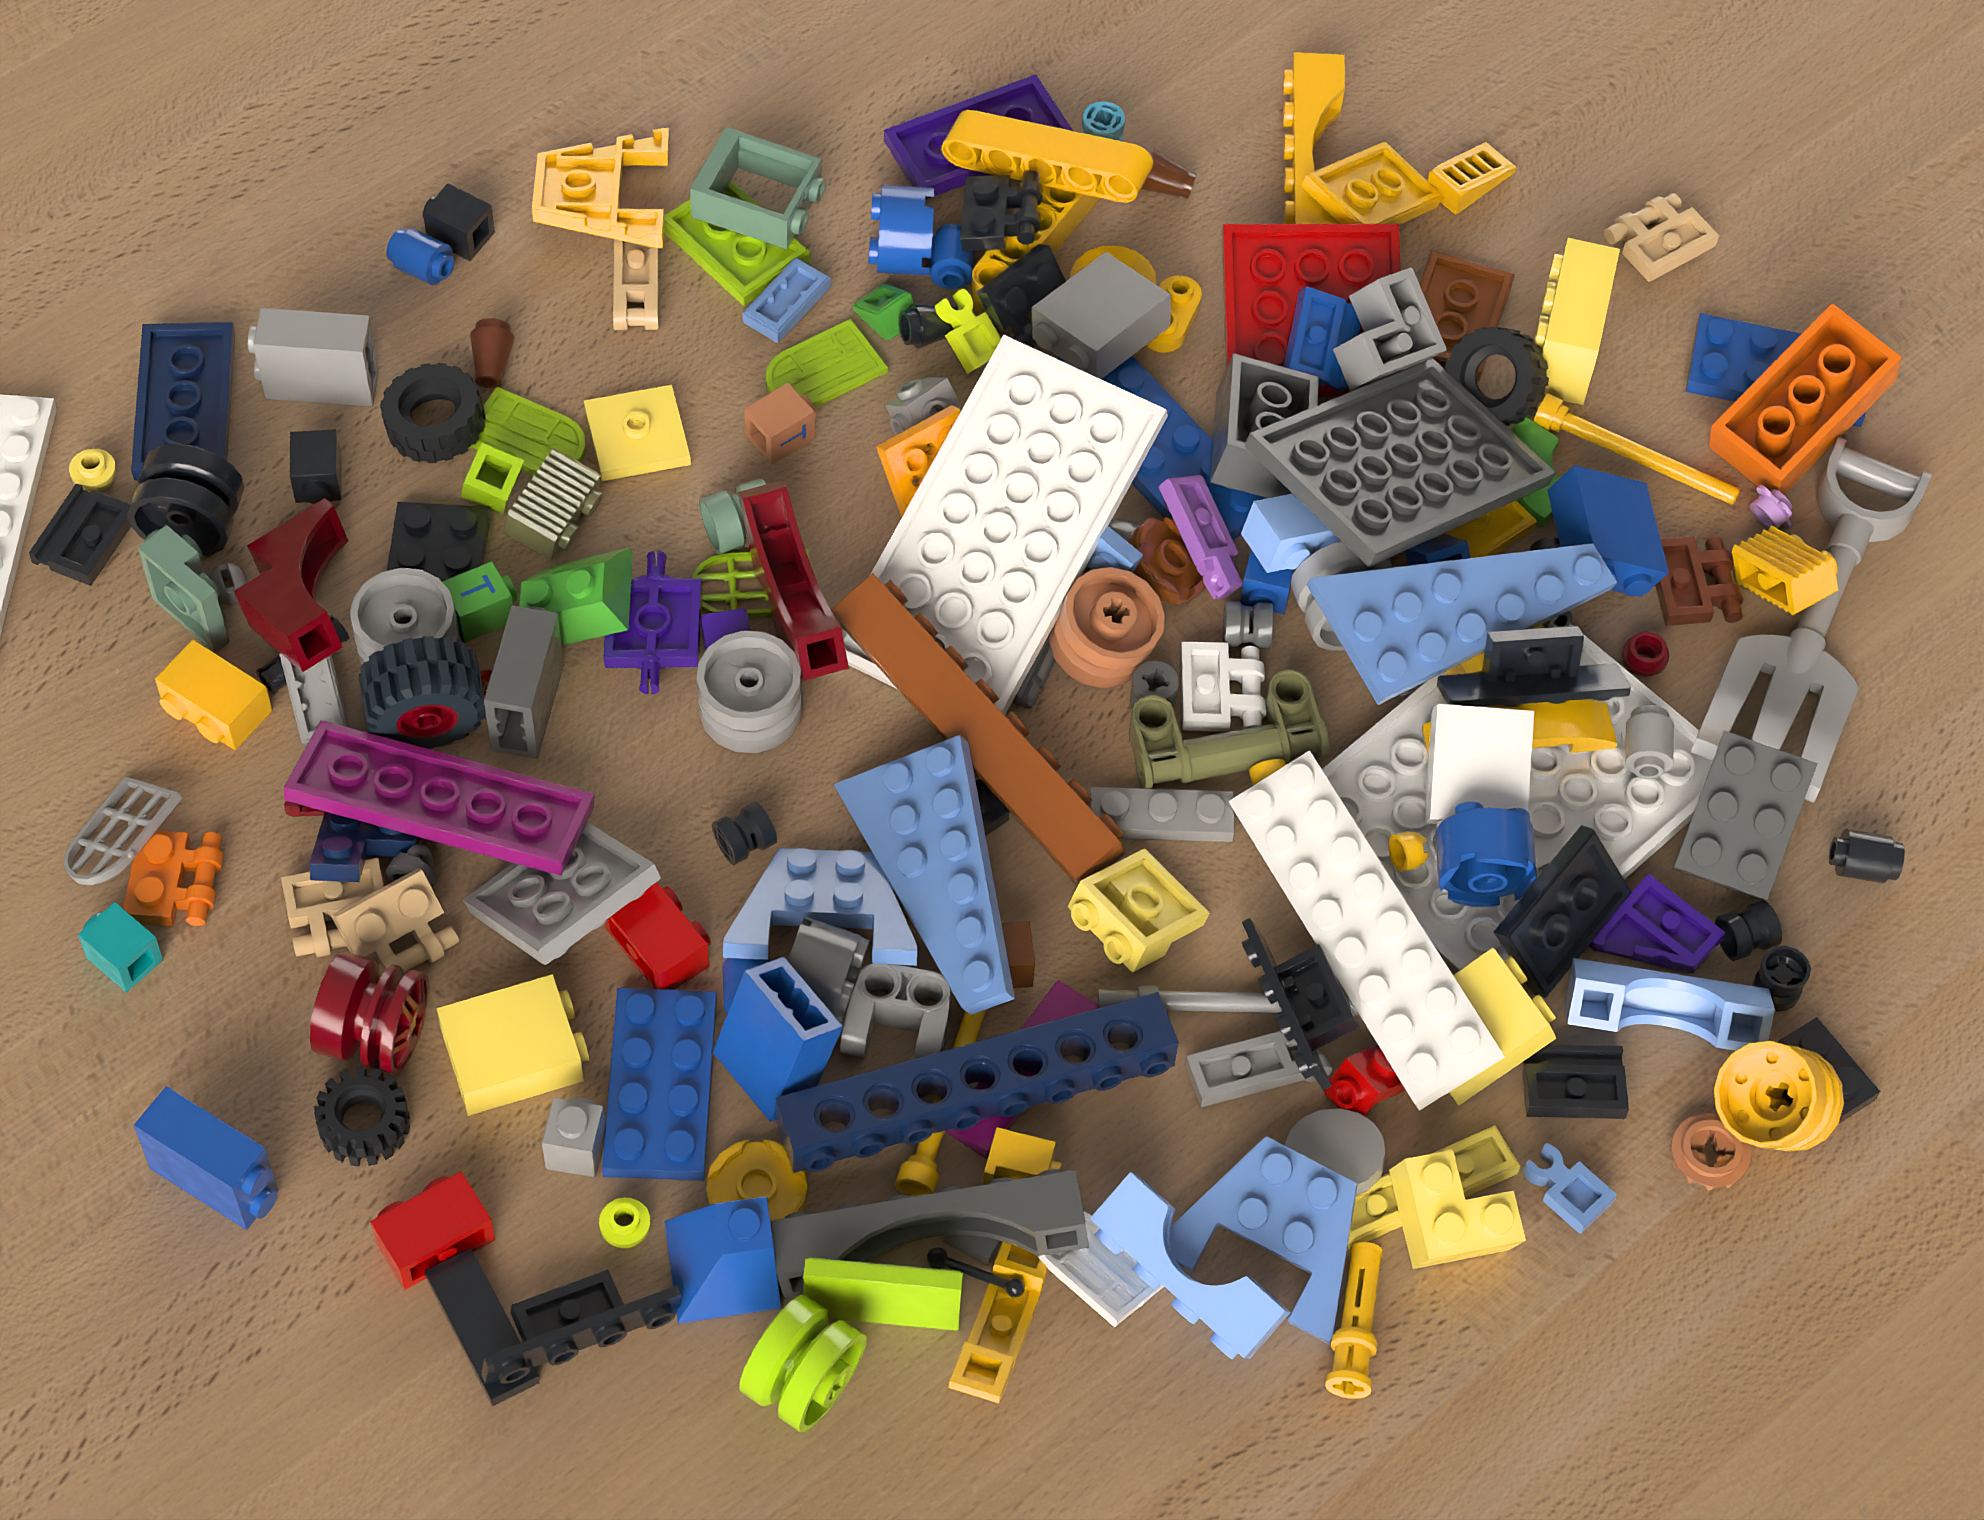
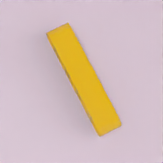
(1060, 156)
(1060, 215)

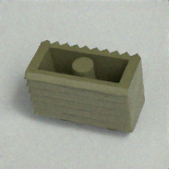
(553, 504)

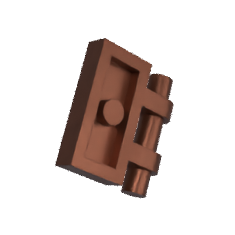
(1684, 591)

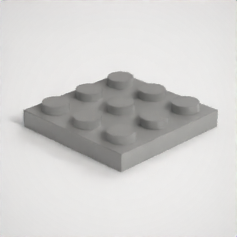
(553, 911)

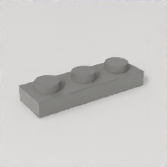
(1167, 813)

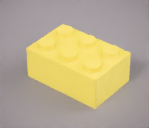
(1575, 316)

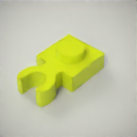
(973, 337)

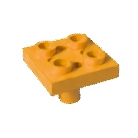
(909, 457)

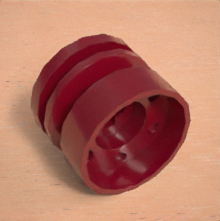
(369, 1012)

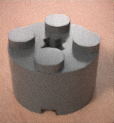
(828, 962)

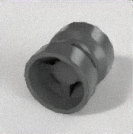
(1237, 624)

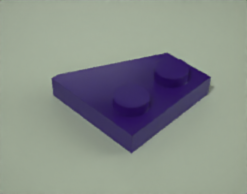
(1659, 929)

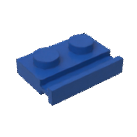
(1317, 328)

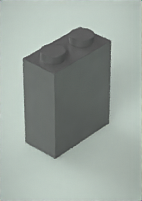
(524, 681)

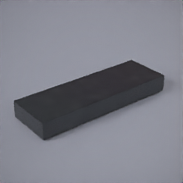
(476, 1319)

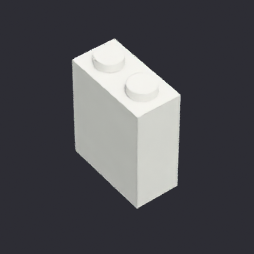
(1478, 758)

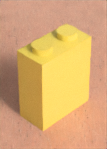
(1509, 1014)
(512, 1044)

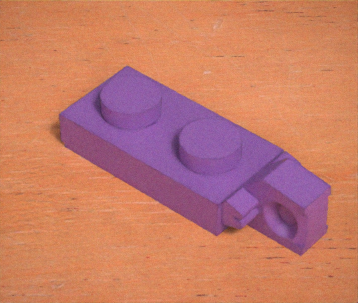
(1203, 533)

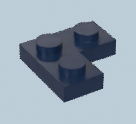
(347, 842)

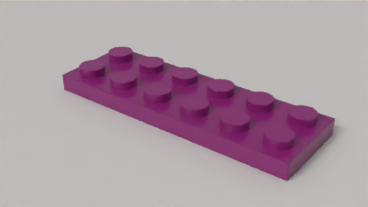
(440, 797)

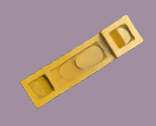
(1579, 723)
(1000, 1327)

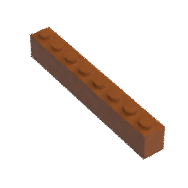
(1000, 753)

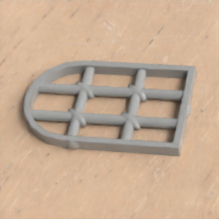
(81, 839)

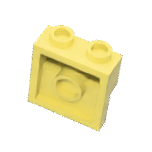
(1136, 910)

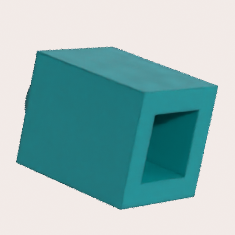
(120, 946)

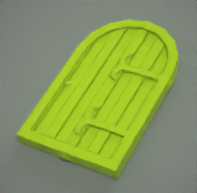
(827, 364)
(529, 430)

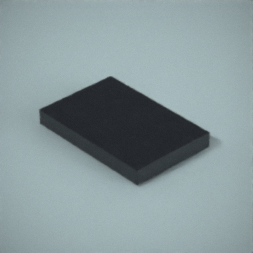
(1563, 911)

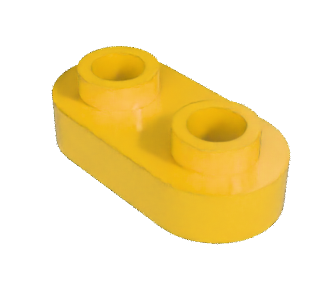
(1182, 312)

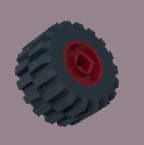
(422, 692)

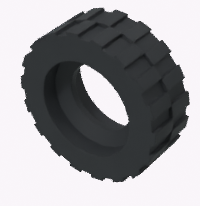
(1527, 362)
(425, 385)

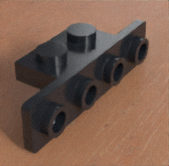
(1534, 669)
(1309, 998)
(572, 1319)

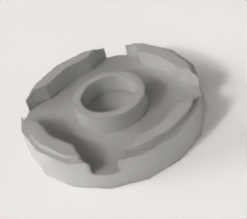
(1341, 1143)

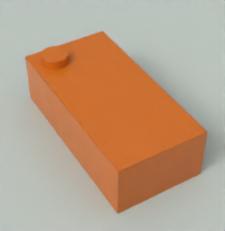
(1804, 401)

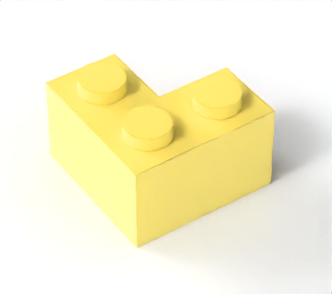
(1441, 1222)

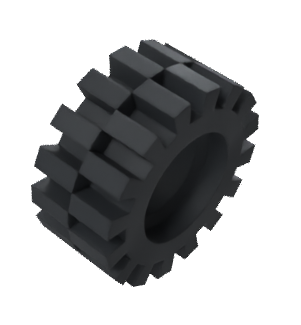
(358, 1090)

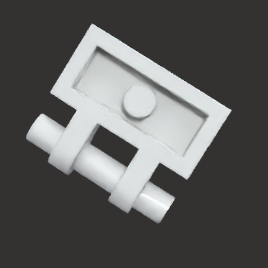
(1206, 687)

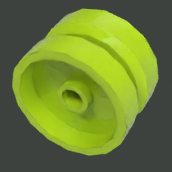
(802, 1363)

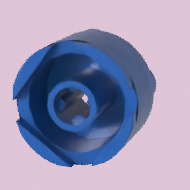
(903, 230)
(1485, 854)

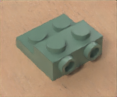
(182, 586)

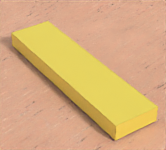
(1480, 1163)

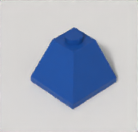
(723, 1260)

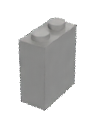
(1101, 316)
(315, 357)

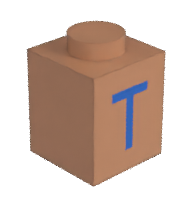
(780, 422)

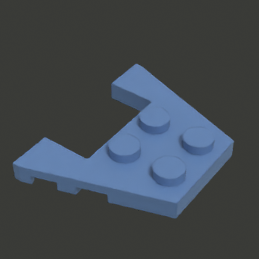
(829, 887)
(1286, 1209)

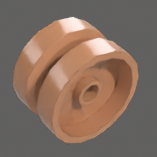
(1106, 627)

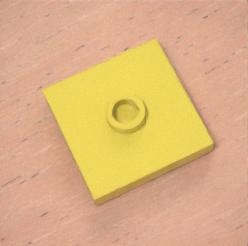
(637, 432)

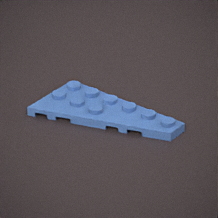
(933, 847)

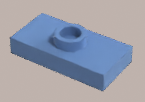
(786, 300)

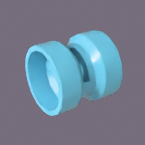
(1104, 120)

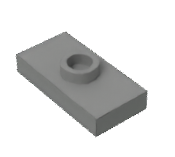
(314, 696)

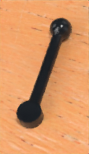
(939, 1259)

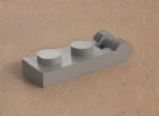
(1245, 1068)

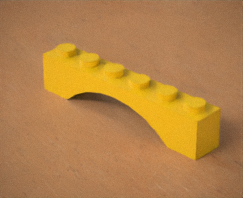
(1316, 100)

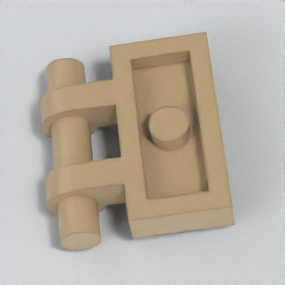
(1669, 243)
(315, 901)
(390, 914)

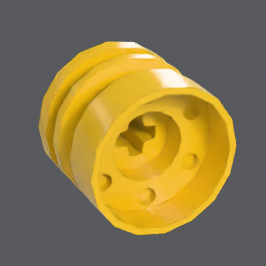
(1751, 1094)

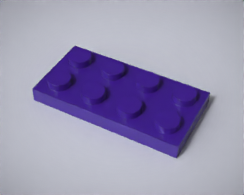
(919, 141)

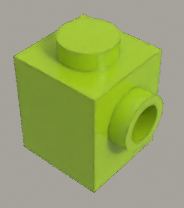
(492, 477)

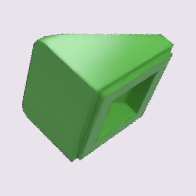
(882, 309)

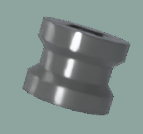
(1157, 674)

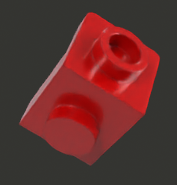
(1364, 1081)

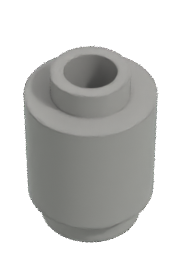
(1649, 742)

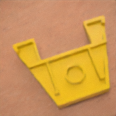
(582, 189)

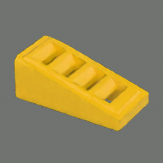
(1459, 197)

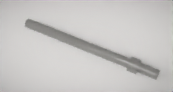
(1198, 1000)

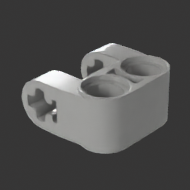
(898, 1008)

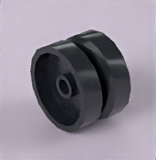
(189, 493)

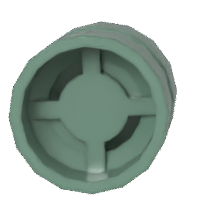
(724, 517)

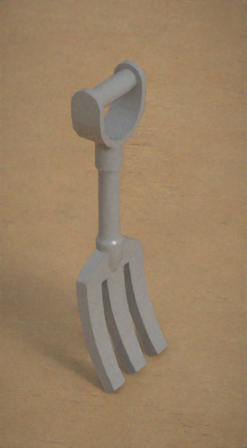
(1799, 660)

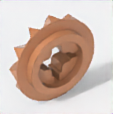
(1693, 1135)

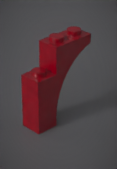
(786, 575)
(283, 596)

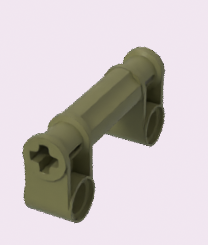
(1290, 733)

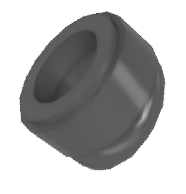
(407, 862)

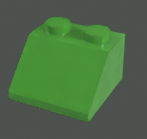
(585, 593)

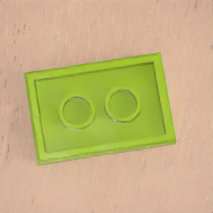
(733, 259)
(885, 1293)

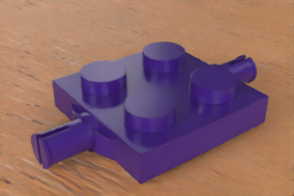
(661, 625)

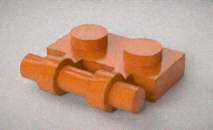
(158, 874)

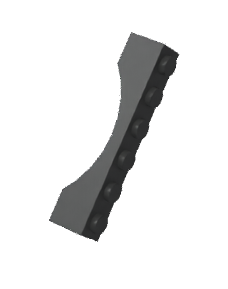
(1030, 1212)

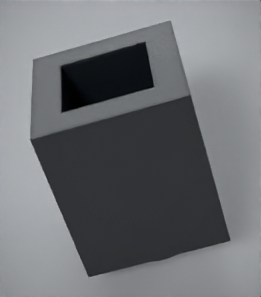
(459, 221)
(315, 466)

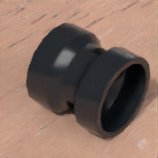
(744, 833)
(1749, 930)
(1790, 975)

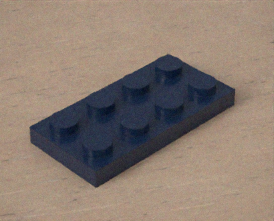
(183, 388)

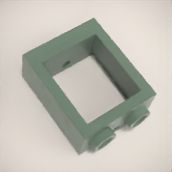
(765, 159)

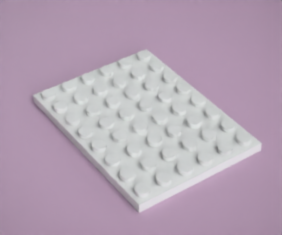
(1386, 789)

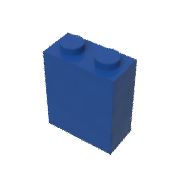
(1614, 517)
(776, 1035)
(207, 1158)

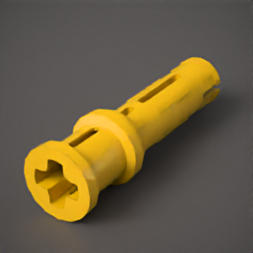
(1354, 1339)

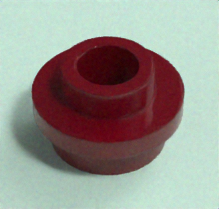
(1648, 644)

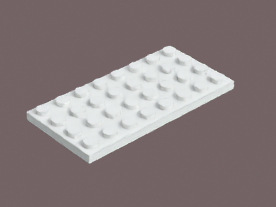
(1014, 510)

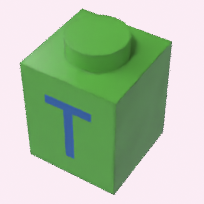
(481, 600)

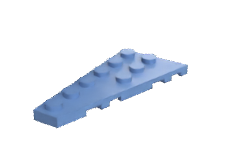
(1434, 616)

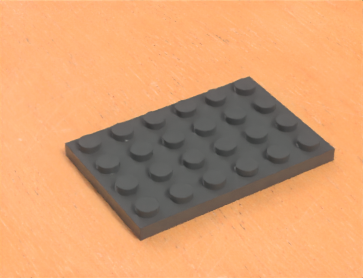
(1399, 461)

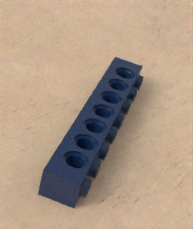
(993, 1061)

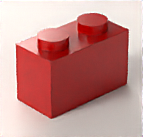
(660, 938)
(431, 1228)

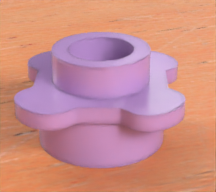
(1772, 508)

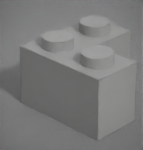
(1395, 328)

